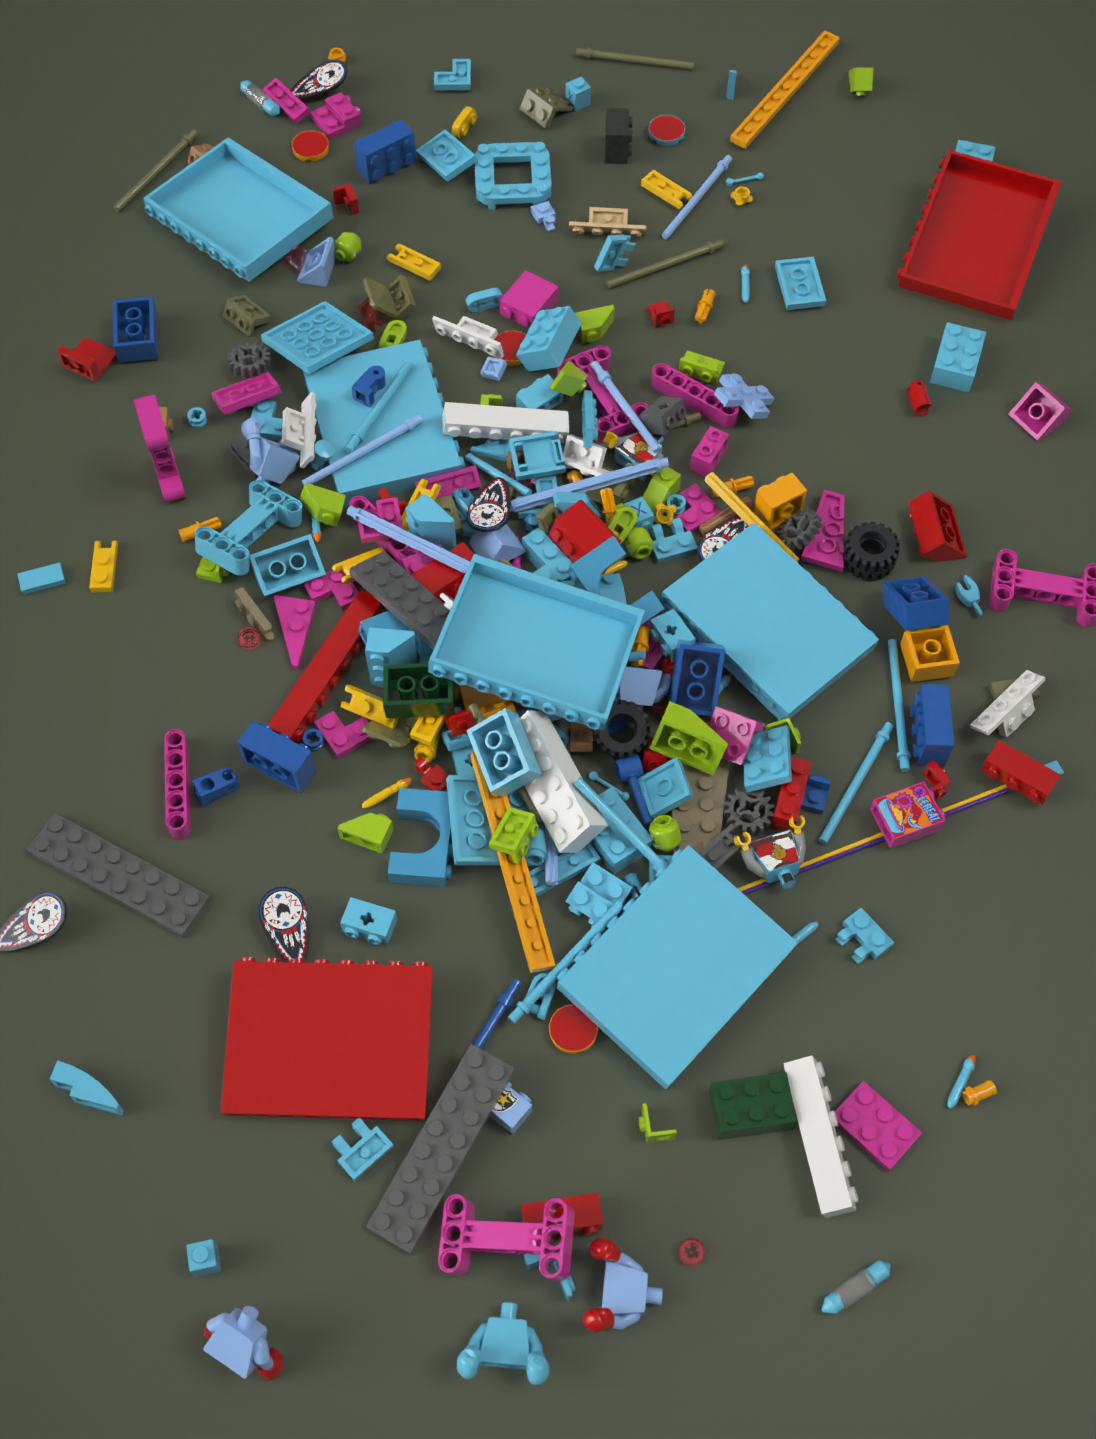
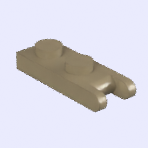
(254, 614)

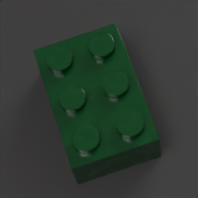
(415, 692)
(752, 1106)

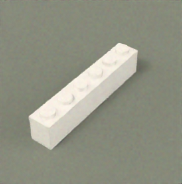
(502, 421)
(820, 1138)

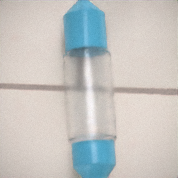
(260, 98)
(856, 1287)

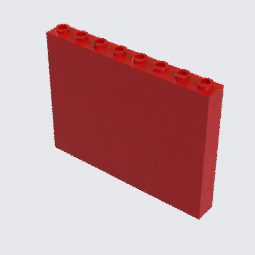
(978, 234)
(328, 1040)

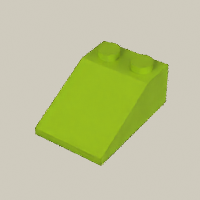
(688, 739)

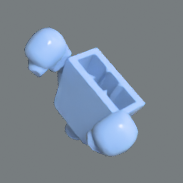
(267, 458)

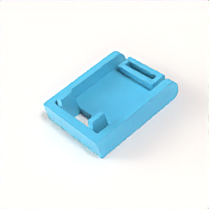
(541, 455)

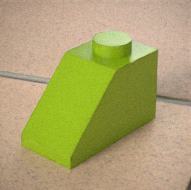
(861, 80)
(595, 323)
(569, 380)
(661, 487)
(322, 503)
(368, 831)

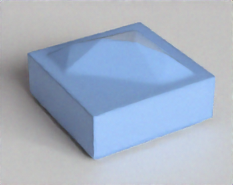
(493, 368)

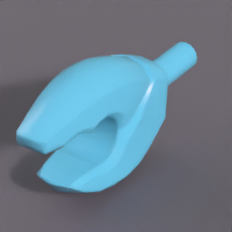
(971, 596)

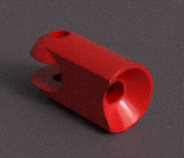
(919, 398)

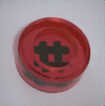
(249, 638)
(691, 1252)

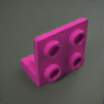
(736, 731)

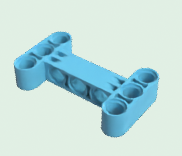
(230, 546)

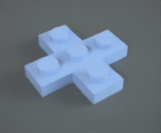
(750, 398)

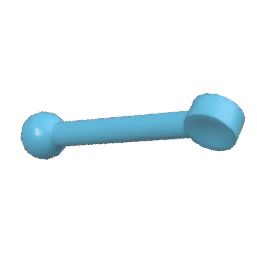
(729, 182)
(593, 776)

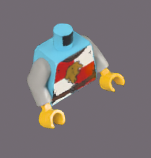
(633, 449)
(776, 855)

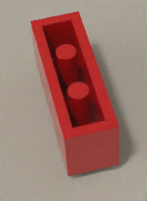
(1020, 772)
(791, 796)
(586, 1209)

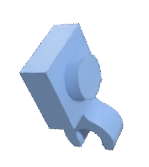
(544, 214)

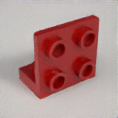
(87, 359)

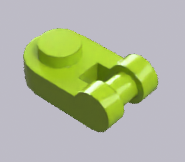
(396, 331)
(624, 517)

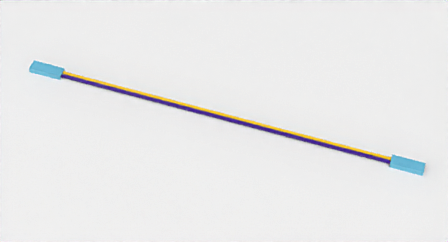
(877, 838)

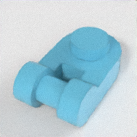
(547, 996)

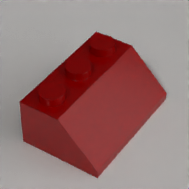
(936, 528)
(579, 531)
(441, 578)

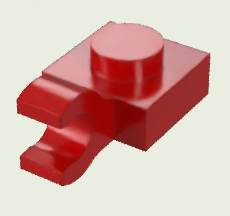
(432, 778)

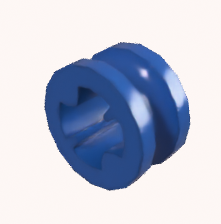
(313, 733)

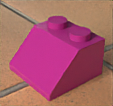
(1040, 411)

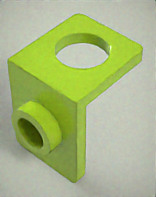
(794, 733)
(652, 1137)

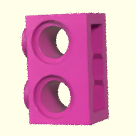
(709, 451)

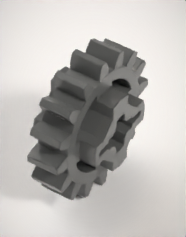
(249, 359)
(800, 528)
(746, 819)

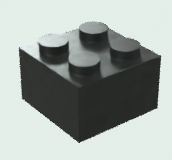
(618, 135)

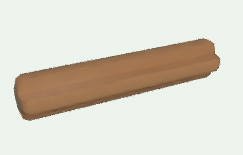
(705, 527)

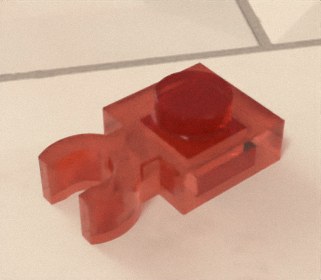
(369, 315)

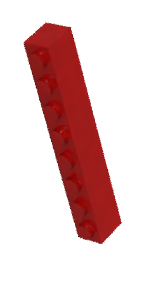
(325, 669)

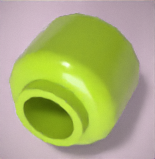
(347, 246)
(638, 543)
(665, 833)

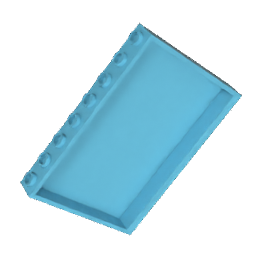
(238, 209)
(403, 459)
(773, 618)
(536, 642)
(675, 965)

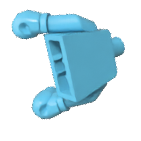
(505, 1344)

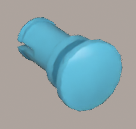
(324, 451)

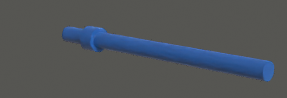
(504, 1003)

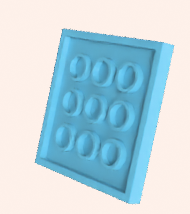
(317, 337)
(470, 823)

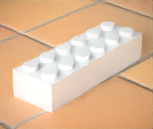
(561, 805)

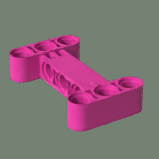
(613, 416)
(159, 446)
(1042, 587)
(506, 1237)

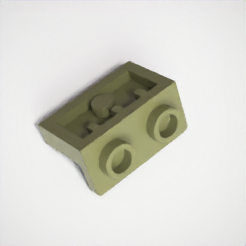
(245, 314)

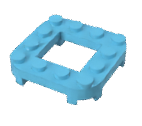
(534, 192)

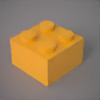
(779, 500)
(929, 653)

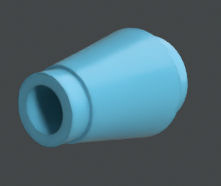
(537, 849)

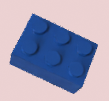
(385, 151)
(135, 329)
(916, 603)
(697, 676)
(932, 724)
(277, 756)

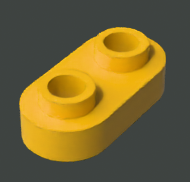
(463, 122)

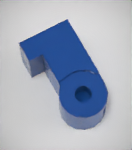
(368, 385)
(215, 785)

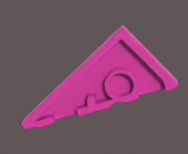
(296, 621)

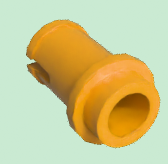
(978, 1093)

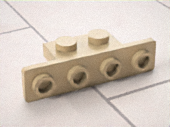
(607, 221)

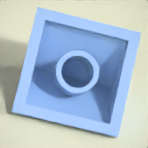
(318, 264)
(497, 544)

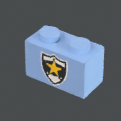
(512, 1109)

